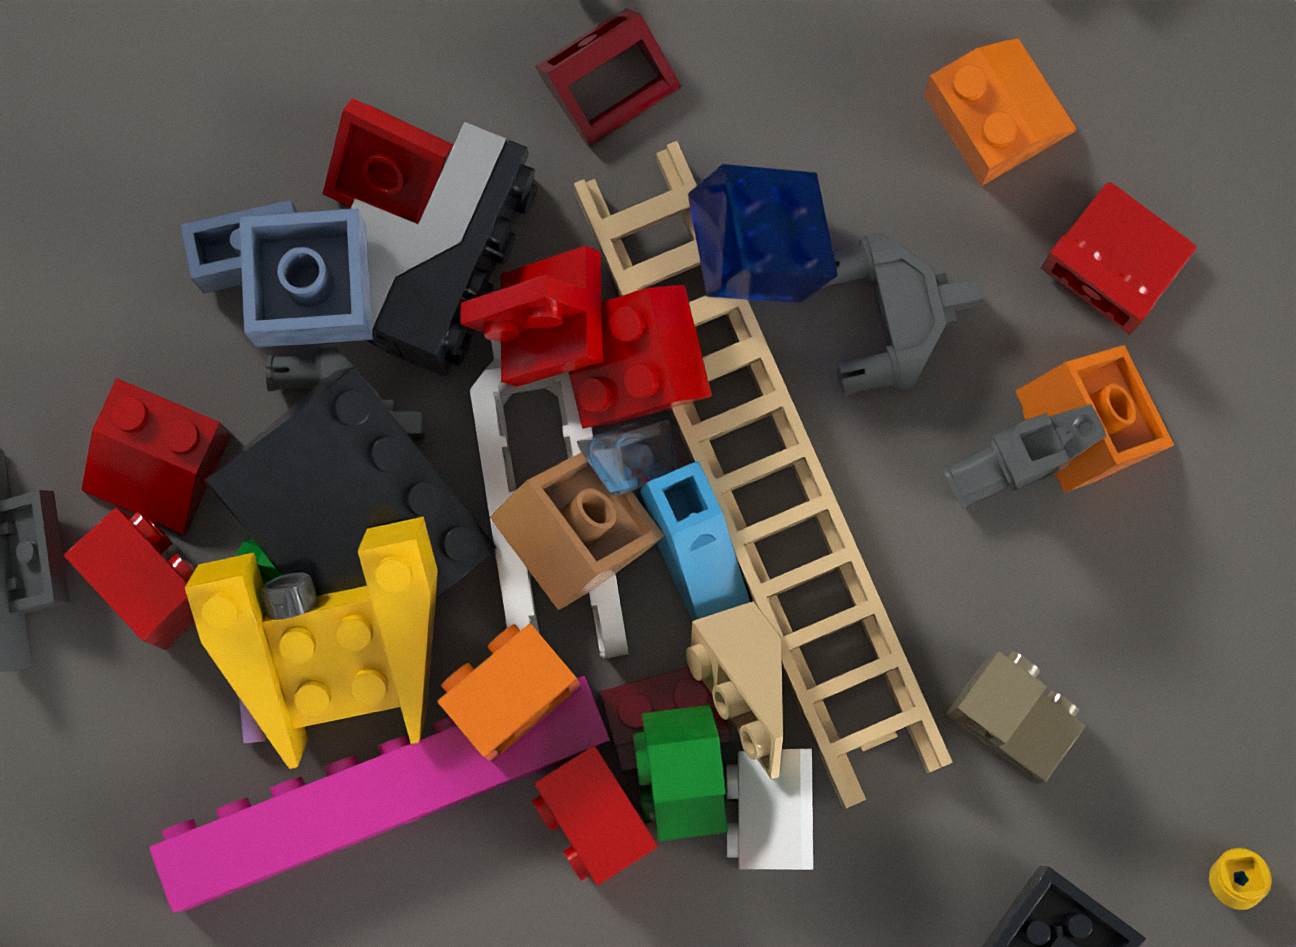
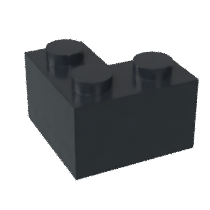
(1059, 914)

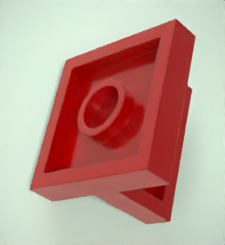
(384, 162)
(543, 316)

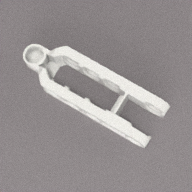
(487, 400)

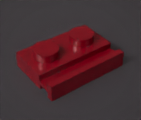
(653, 694)

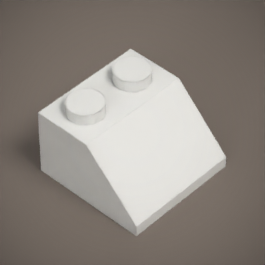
(772, 813)

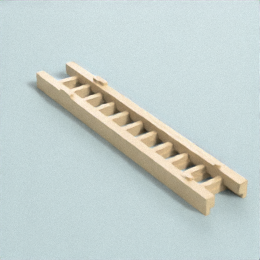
(798, 453)

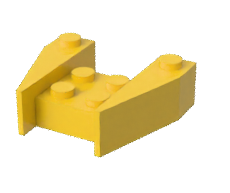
(343, 657)

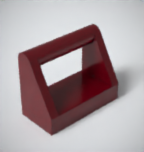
(596, 49)

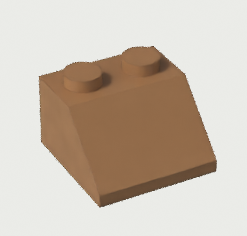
(574, 529)

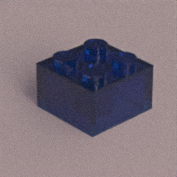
(762, 234)

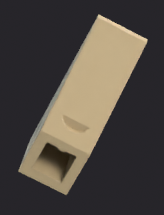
(742, 667)

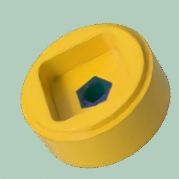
(1240, 878)

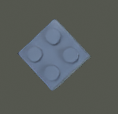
(305, 278)

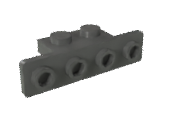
(29, 567)

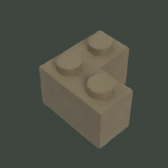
(1013, 716)

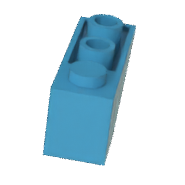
(695, 541)

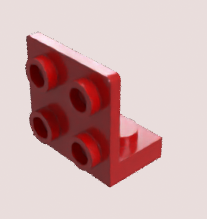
(1119, 257)

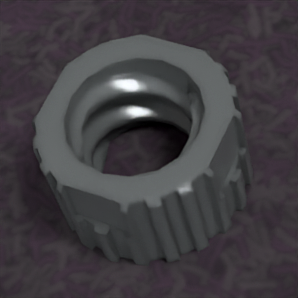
(288, 596)

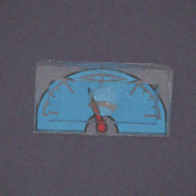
(630, 455)

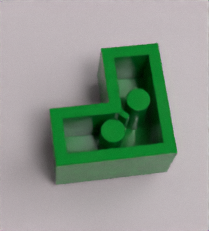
(685, 770)

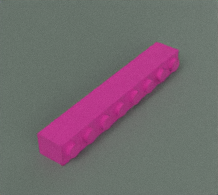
(359, 802)

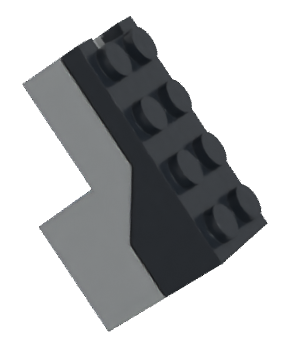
(433, 266)

